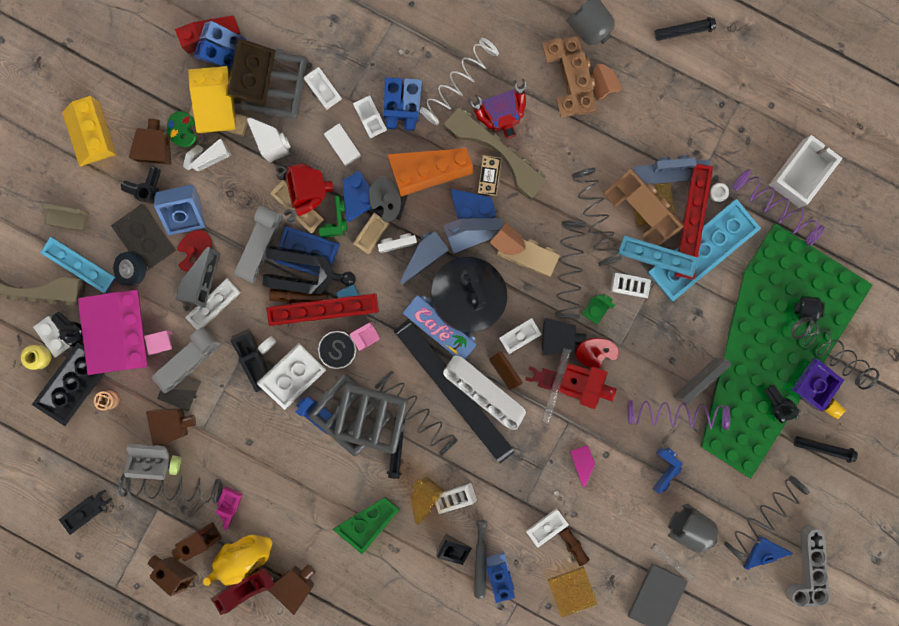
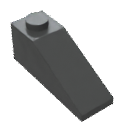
(197, 282)

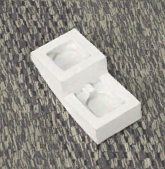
(369, 116)

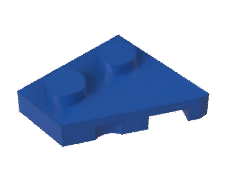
(355, 196)
(472, 205)

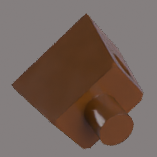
(151, 145)
(168, 425)
(196, 542)
(171, 575)
(293, 587)

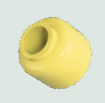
(35, 357)

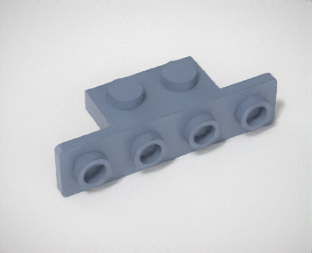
(669, 170)

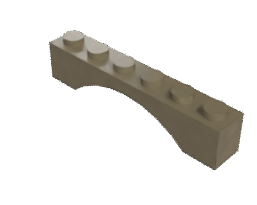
(465, 128)
(60, 289)

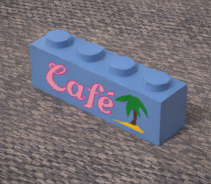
(426, 318)

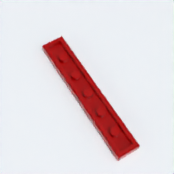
(695, 212)
(323, 309)

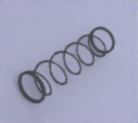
(582, 173)
(570, 223)
(806, 319)
(447, 447)
(128, 482)
(798, 485)

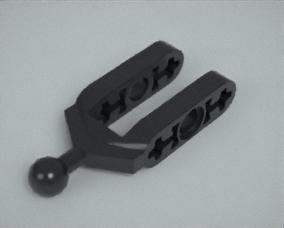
(326, 272)

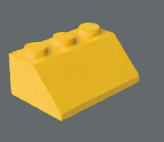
(88, 131)

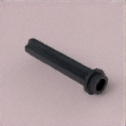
(685, 29)
(849, 455)
(395, 460)

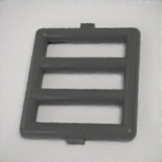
(295, 96)
(384, 399)
(327, 426)

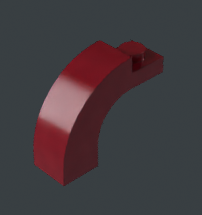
(235, 594)

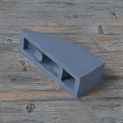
(471, 231)
(427, 252)

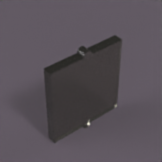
(182, 394)

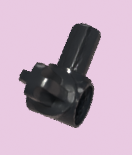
(140, 190)
(70, 331)
(782, 408)

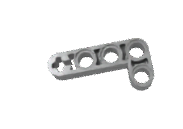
(262, 236)
(202, 346)
(811, 541)

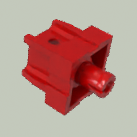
(589, 385)

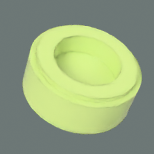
(175, 464)

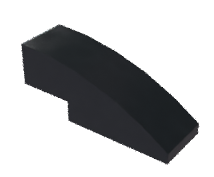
(250, 357)

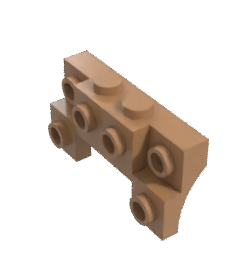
(576, 76)
(648, 204)

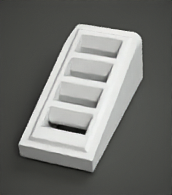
(214, 154)
(615, 284)
(464, 502)

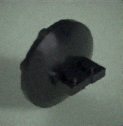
(468, 294)

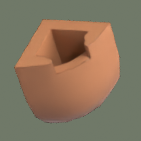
(605, 81)
(508, 240)

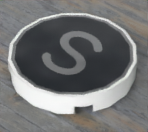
(337, 350)

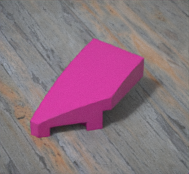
(583, 463)
(228, 505)

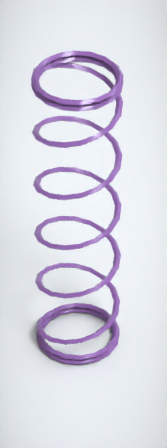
(810, 240)
(725, 415)

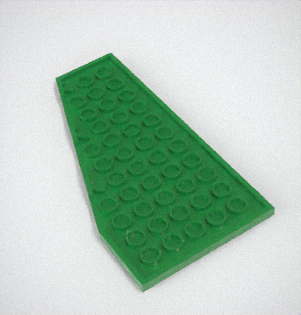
(763, 344)

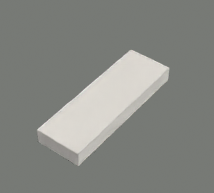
(216, 302)

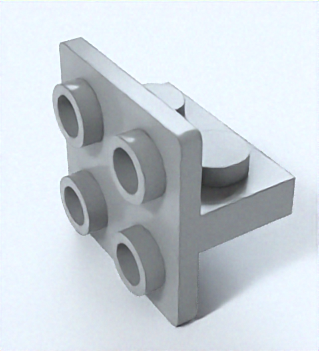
(147, 462)

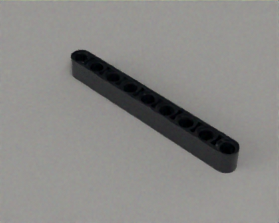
(462, 402)

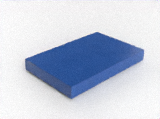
(307, 242)

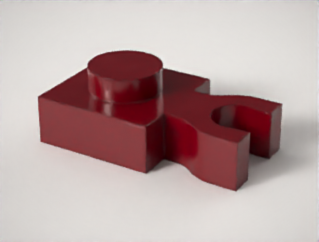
(545, 377)

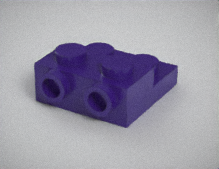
(817, 385)

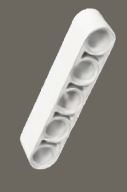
(484, 392)

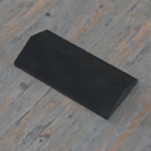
(67, 387)

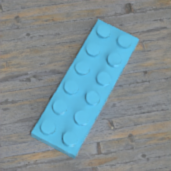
(718, 240)

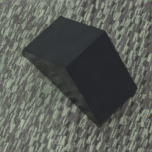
(453, 550)

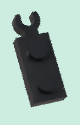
(84, 512)

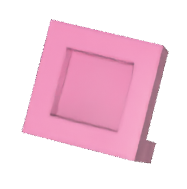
(365, 336)
(158, 342)

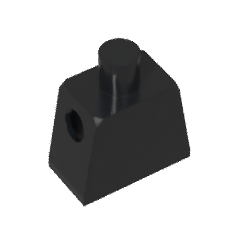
(558, 336)

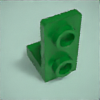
(329, 229)
(597, 308)

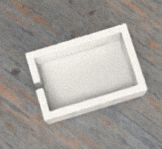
(805, 171)

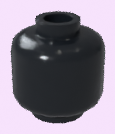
(809, 307)

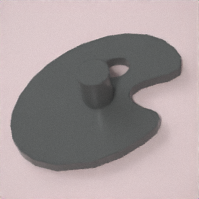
(385, 192)

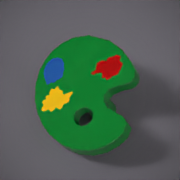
(178, 126)

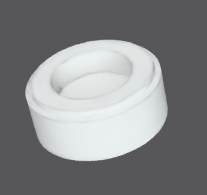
(718, 192)
(267, 345)

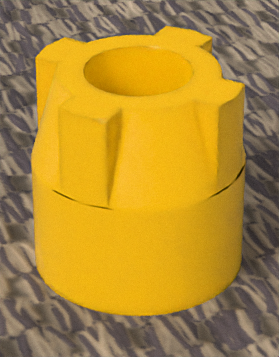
(835, 409)

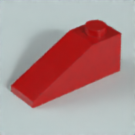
(190, 34)

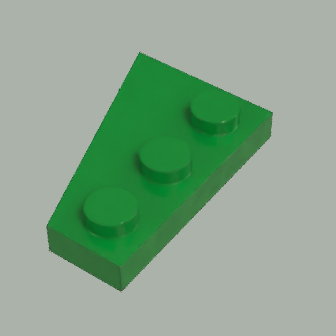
(367, 525)

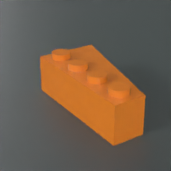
(428, 168)

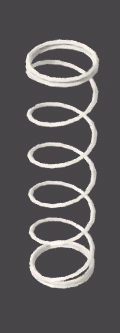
(429, 115)

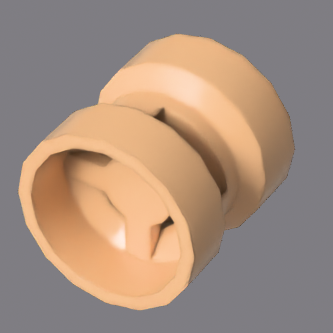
(111, 399)

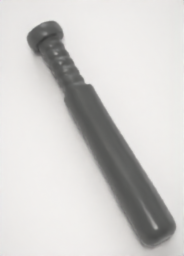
(480, 563)

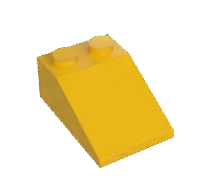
(210, 105)

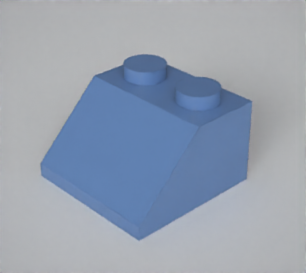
(179, 209)

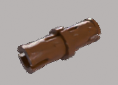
(574, 546)

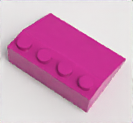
(113, 332)

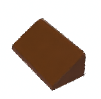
(505, 370)

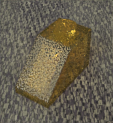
(424, 498)

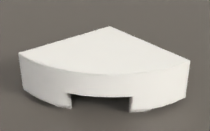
(191, 155)

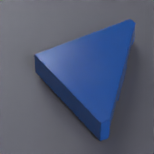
(765, 553)

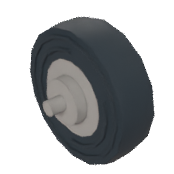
(129, 268)

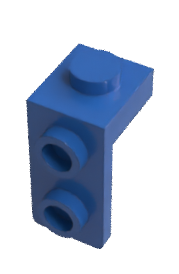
(305, 406)
(673, 470)

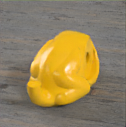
(239, 559)

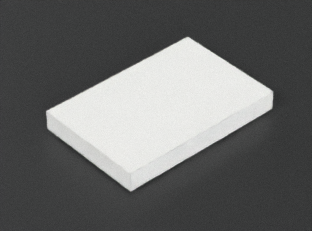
(291, 376)

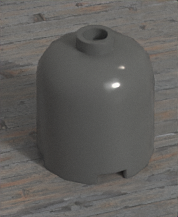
(592, 22)
(693, 529)

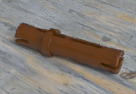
(292, 296)

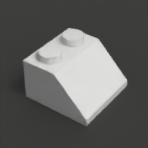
(269, 140)

